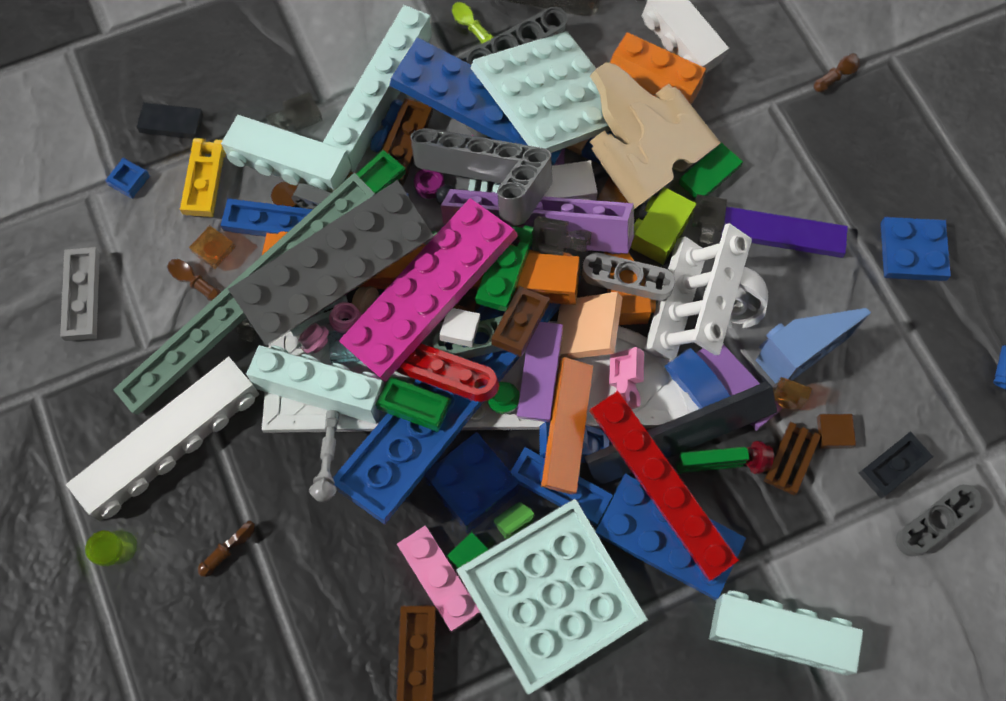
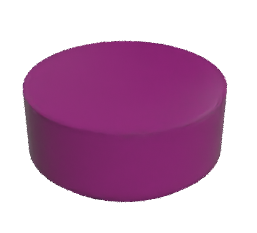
(428, 182)

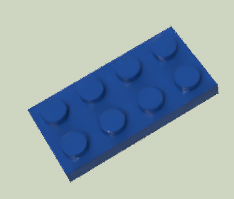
(641, 530)

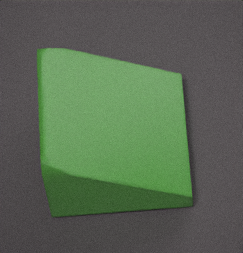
(514, 520)

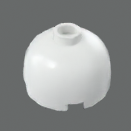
(750, 300)

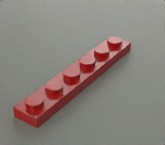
(664, 486)

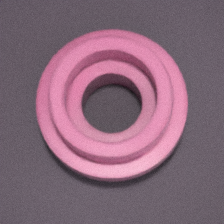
(342, 311)
(313, 338)

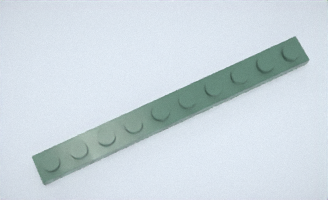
(223, 312)

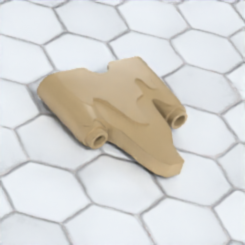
(649, 134)

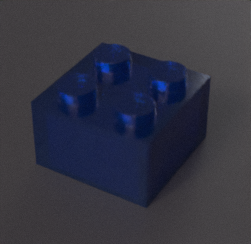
(472, 482)

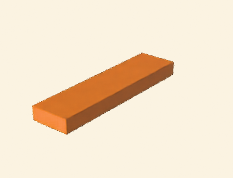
(567, 426)

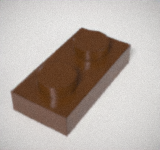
(520, 321)

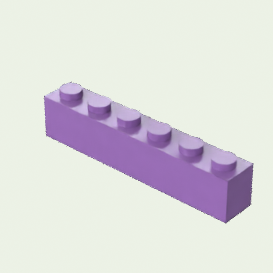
(608, 221)

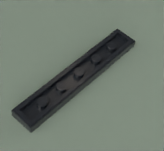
(691, 430)

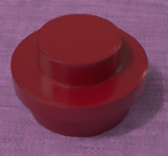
(760, 457)

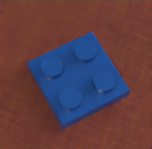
(915, 249)

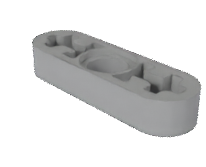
(635, 288)

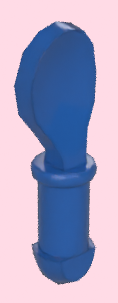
(387, 123)

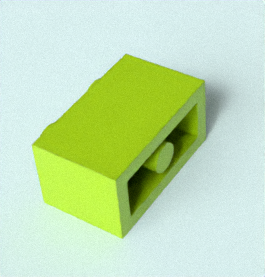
(662, 225)

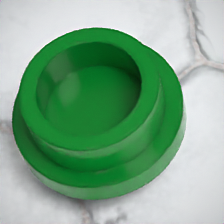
(506, 398)

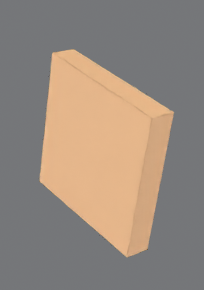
(590, 325)

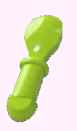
(465, 16)

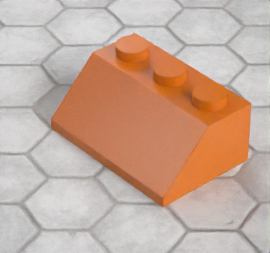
(656, 67)

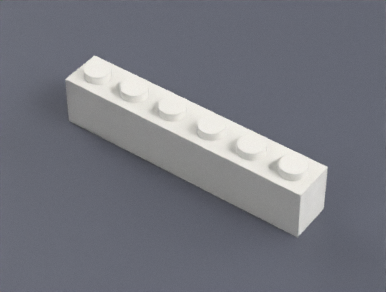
(162, 440)

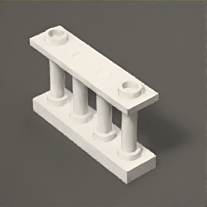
(714, 310)

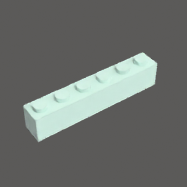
(373, 95)

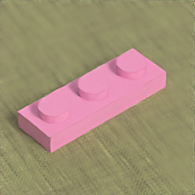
(438, 578)

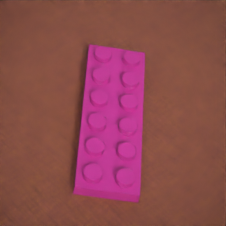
(428, 289)

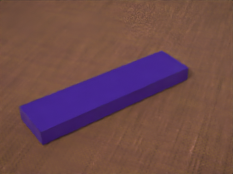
(789, 232)

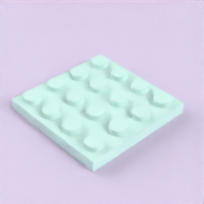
(545, 91)
(551, 596)

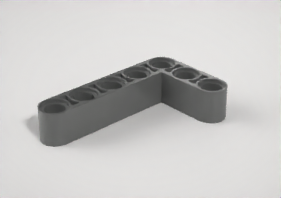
(532, 28)
(520, 168)

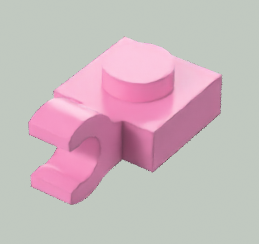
(625, 372)

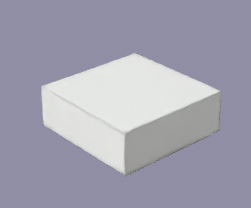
(460, 327)

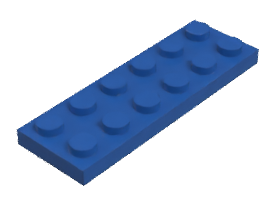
(453, 90)

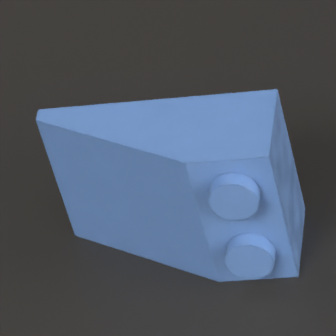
(806, 341)

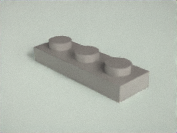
(80, 294)

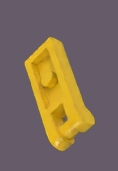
(202, 178)

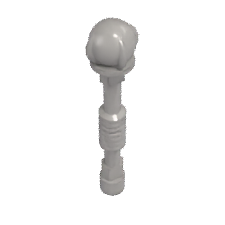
(323, 484)

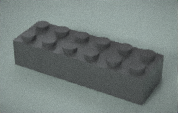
(331, 263)

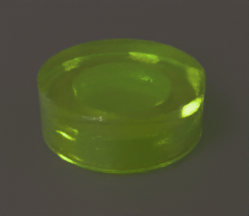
(104, 548)

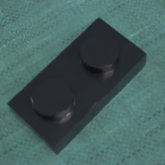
(895, 465)

